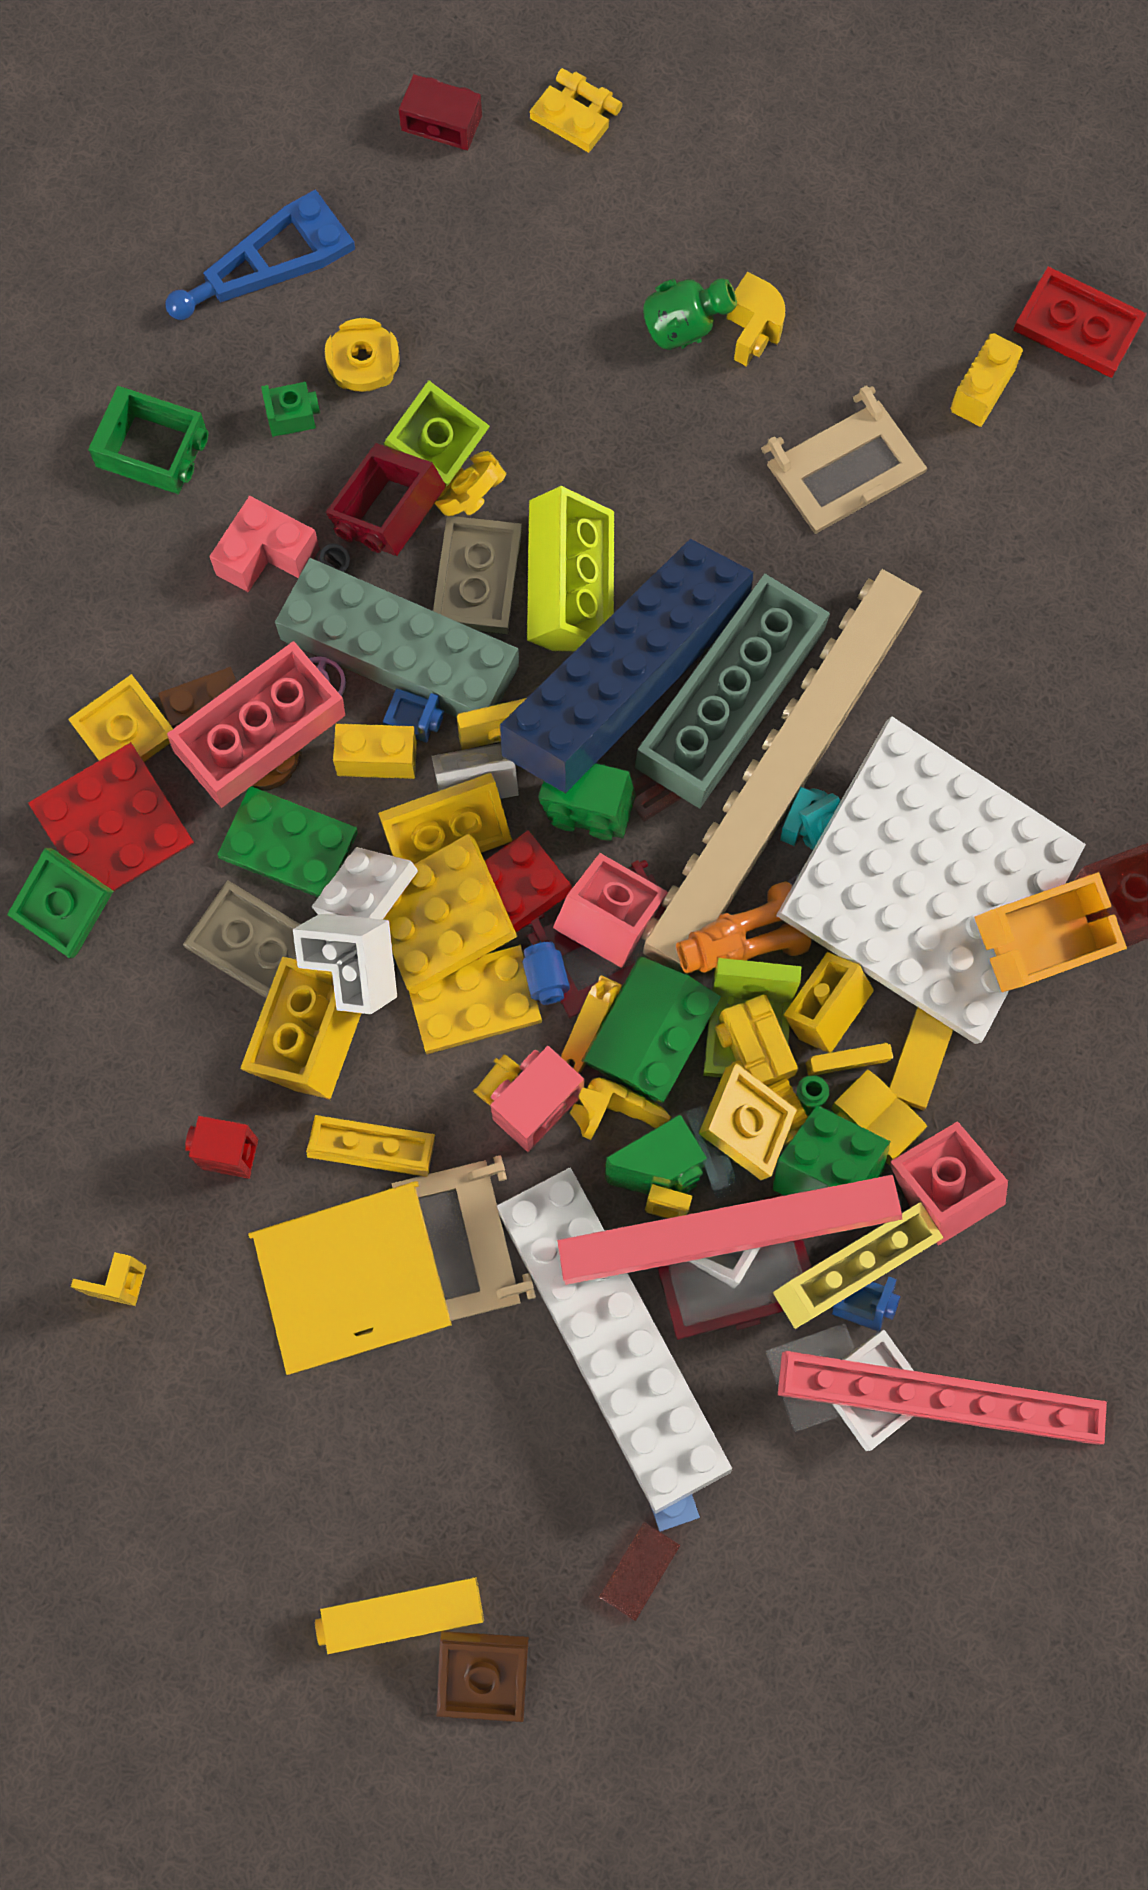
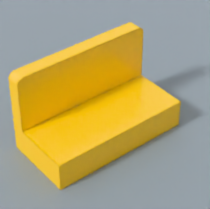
(121, 1284)

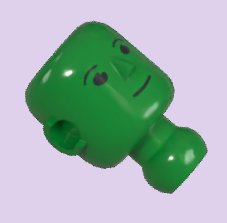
(685, 311)

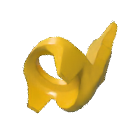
(616, 1097)

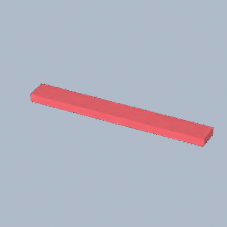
(729, 1229)
(942, 1398)

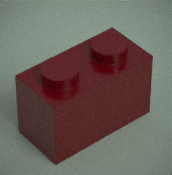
(440, 112)

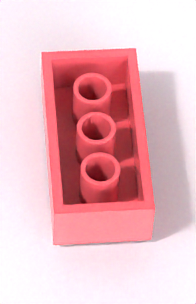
(257, 724)

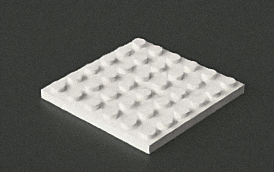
(912, 864)

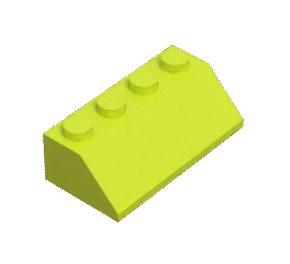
(568, 569)

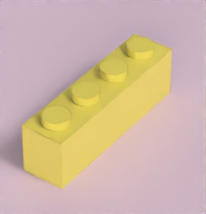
(857, 1265)

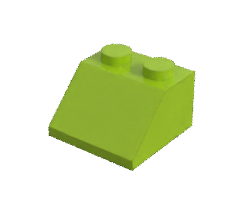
(438, 431)

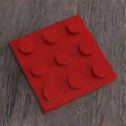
(112, 819)

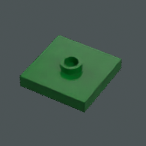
(60, 902)

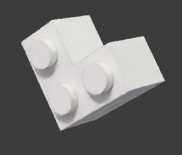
(356, 954)

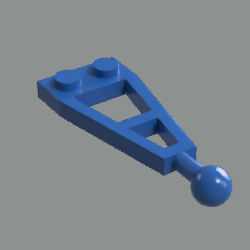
(314, 223)

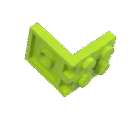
(739, 982)

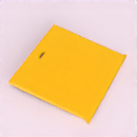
(349, 1274)

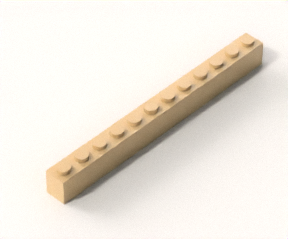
(784, 768)

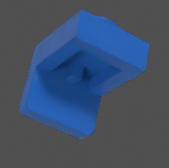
(415, 711)
(870, 1305)

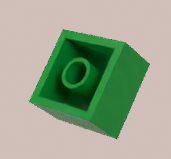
(596, 802)
(829, 1154)

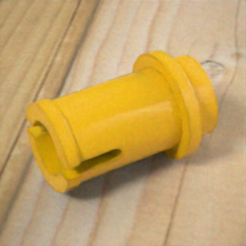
(503, 1069)

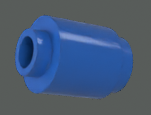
(545, 973)

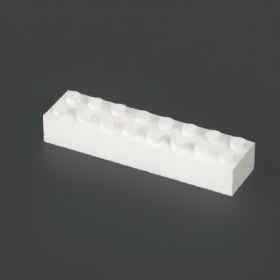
(616, 1348)

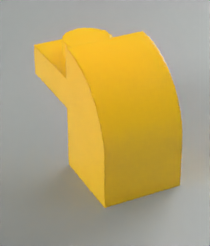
(762, 315)

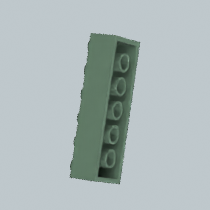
(395, 640)
(731, 691)

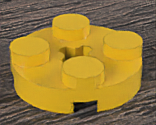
(366, 374)
(470, 485)

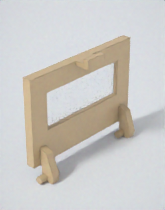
(845, 464)
(469, 1239)

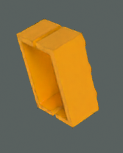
(1049, 932)

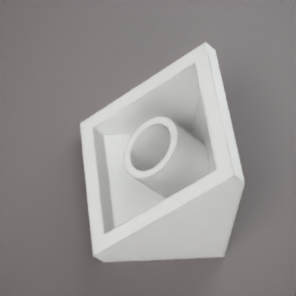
(472, 763)

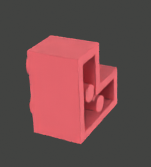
(262, 536)

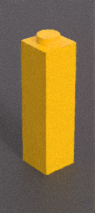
(399, 1616)

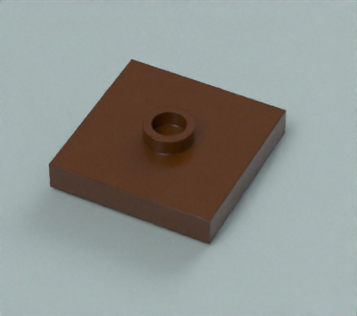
(482, 1676)

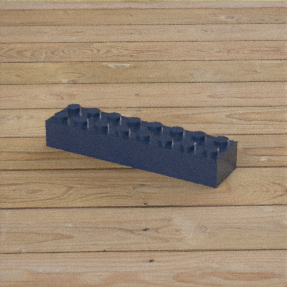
(625, 666)

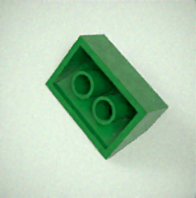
(651, 1029)
(662, 1158)

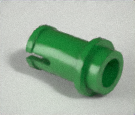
(812, 1086)

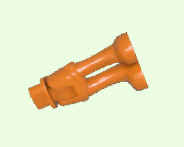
(728, 939)

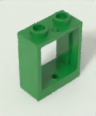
(116, 423)

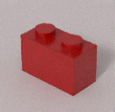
(222, 1146)

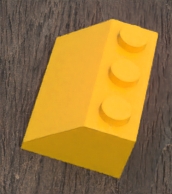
(301, 1032)

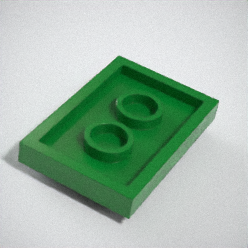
(287, 842)

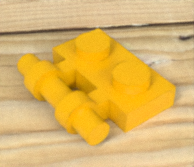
(570, 118)

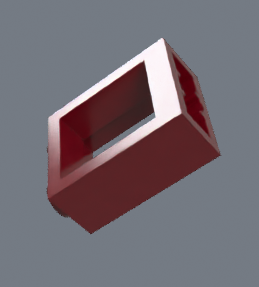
(366, 484)

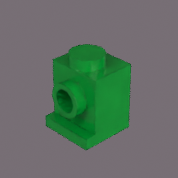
(290, 408)

